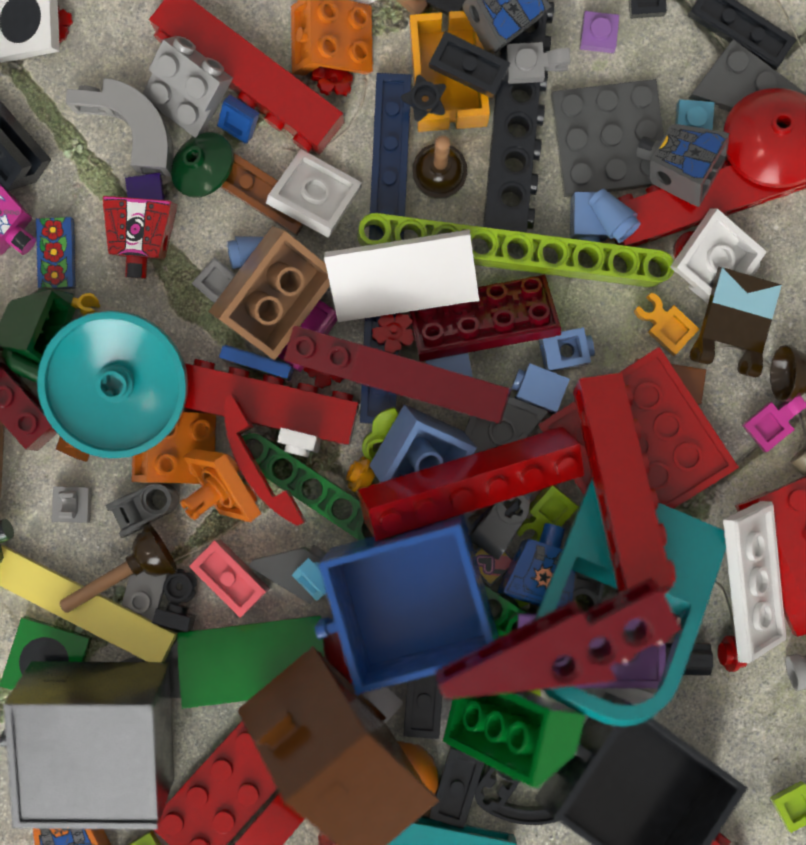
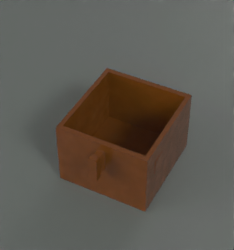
(334, 755)

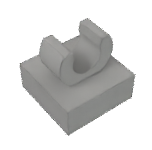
(71, 504)

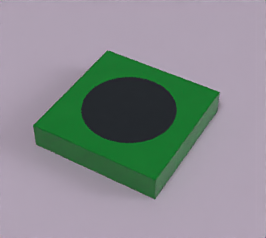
(42, 642)

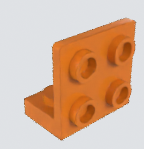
(331, 36)
(166, 460)

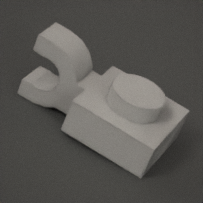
(530, 62)

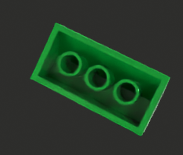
(515, 733)

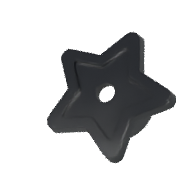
(428, 89)

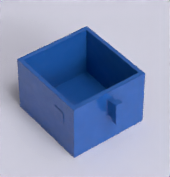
(406, 603)

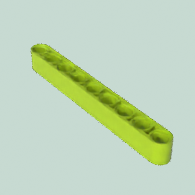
(532, 246)

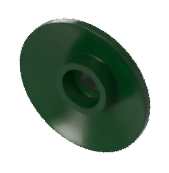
(202, 165)

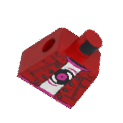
(138, 230)

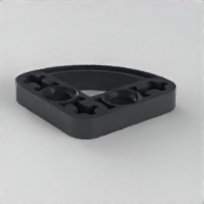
(507, 811)

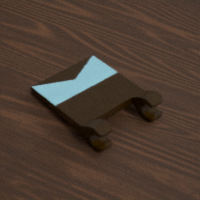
(738, 316)

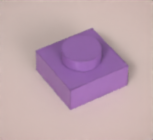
(599, 32)

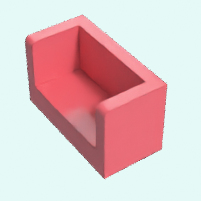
(229, 577)

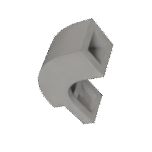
(151, 138)

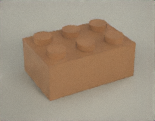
(272, 292)

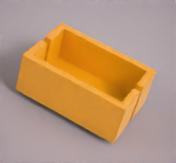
(461, 103)

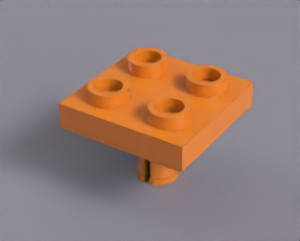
(219, 487)

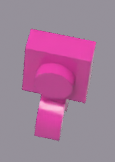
(771, 424)

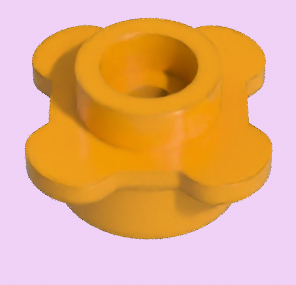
(360, 474)

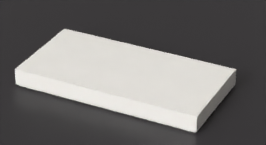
(402, 276)
(755, 580)

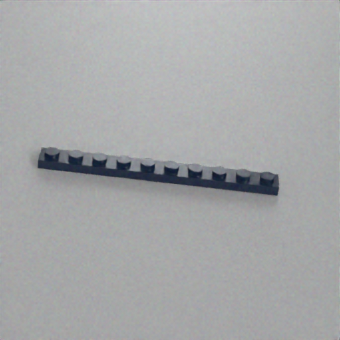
(387, 197)

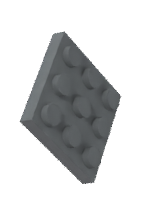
(601, 134)

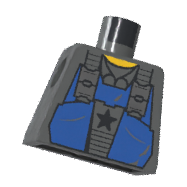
(502, 20)
(685, 160)

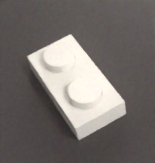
(298, 443)

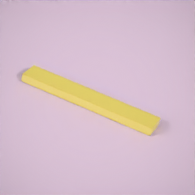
(98, 615)

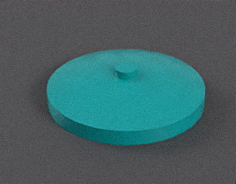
(112, 384)

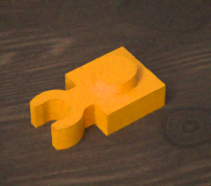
(670, 328)

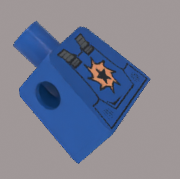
(533, 567)

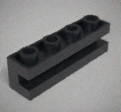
(20, 155)

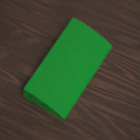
(240, 659)

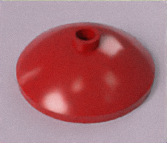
(762, 148)

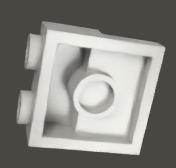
(714, 245)

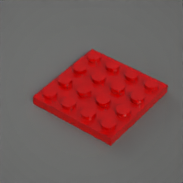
(675, 433)

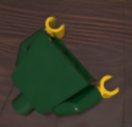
(33, 322)

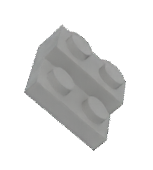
(186, 84)

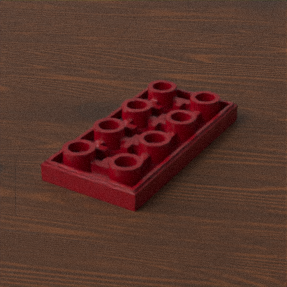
(504, 316)

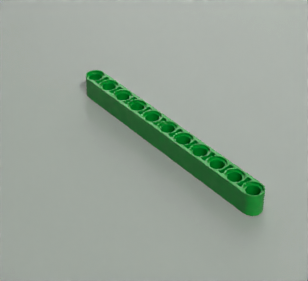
(353, 525)

